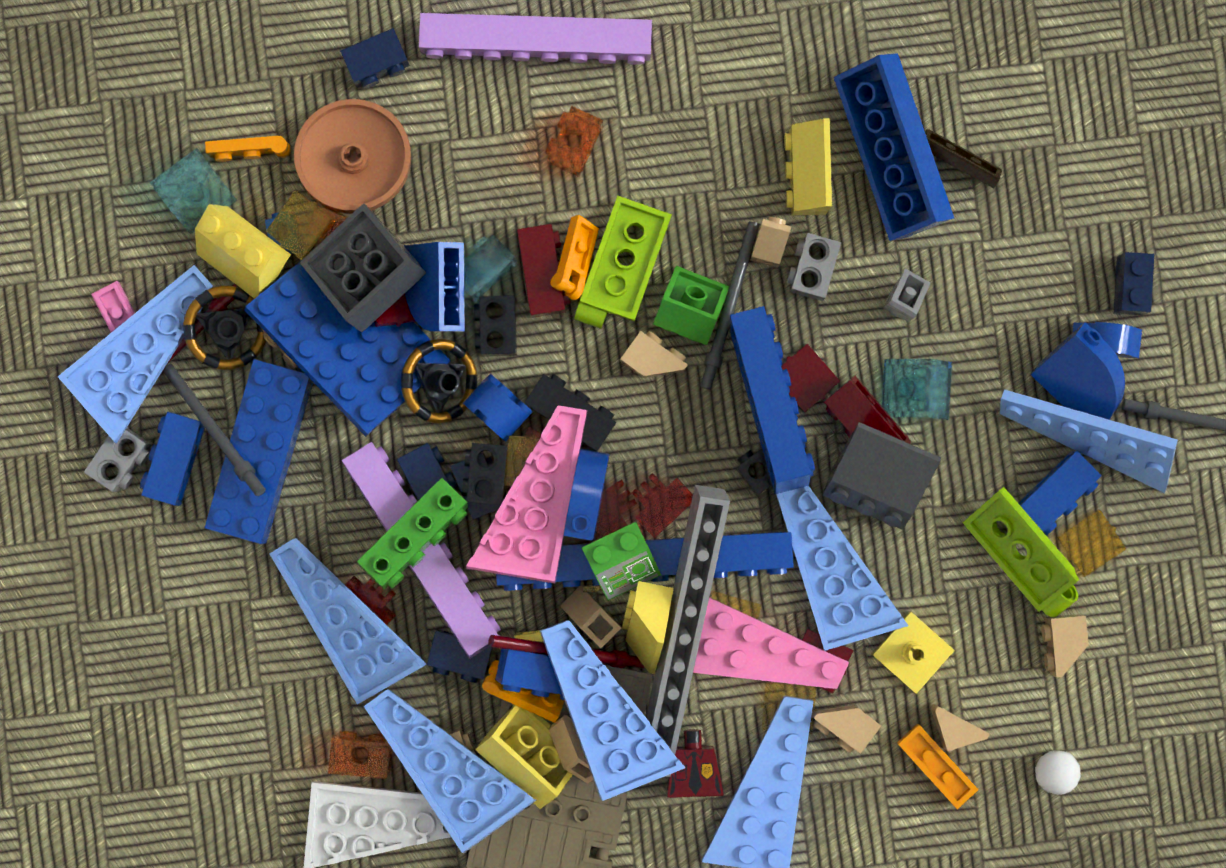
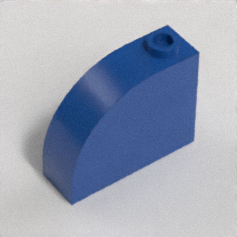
(439, 295)
(1083, 374)
(586, 495)

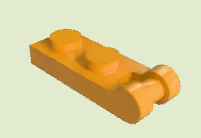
(247, 147)
(575, 257)
(545, 707)

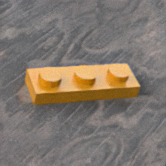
(937, 766)

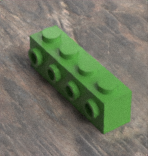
(412, 534)

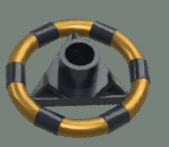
(223, 327)
(438, 380)

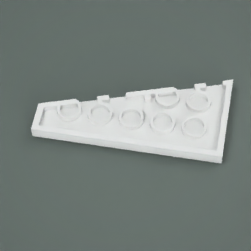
(365, 821)

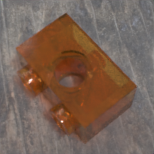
(574, 158)
(344, 762)

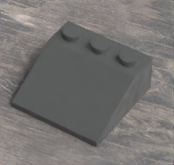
(362, 268)
(880, 476)

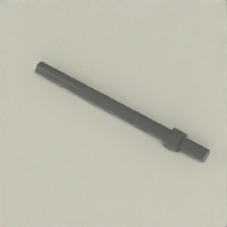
(714, 359)
(1154, 410)
(242, 469)

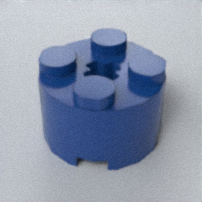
(497, 407)

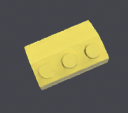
(809, 168)
(238, 249)
(647, 622)
(526, 754)

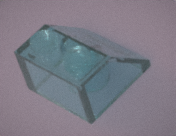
(191, 187)
(486, 266)
(917, 388)

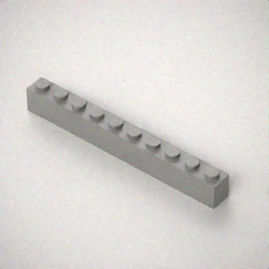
(687, 612)

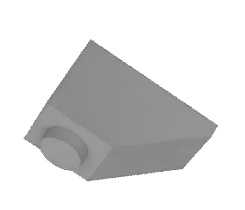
(907, 296)

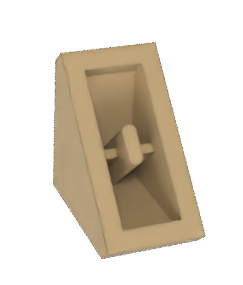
(955, 731)

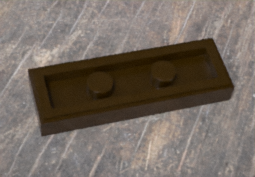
(963, 159)

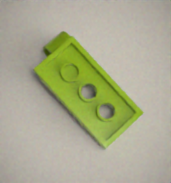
(620, 287)
(1044, 573)

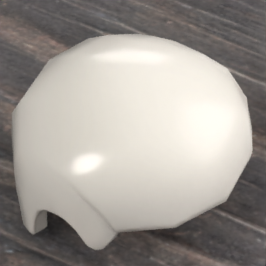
(1057, 772)

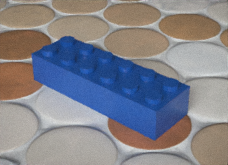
(893, 146)
(770, 400)
(266, 438)

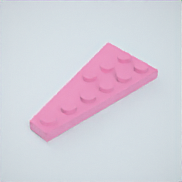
(531, 521)
(750, 649)

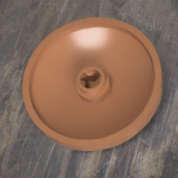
(352, 155)

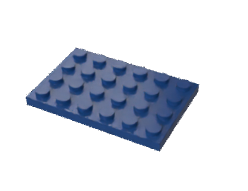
(348, 365)

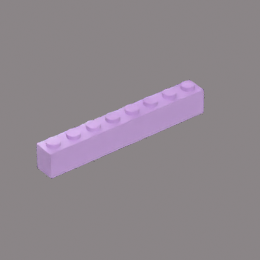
(535, 37)
(435, 572)

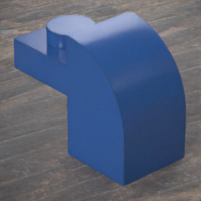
(1123, 339)

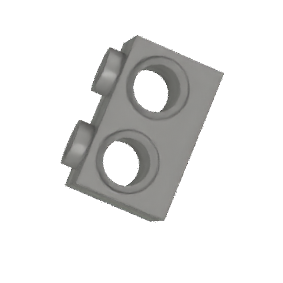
(820, 269)
(113, 453)

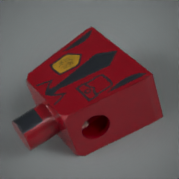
(701, 769)

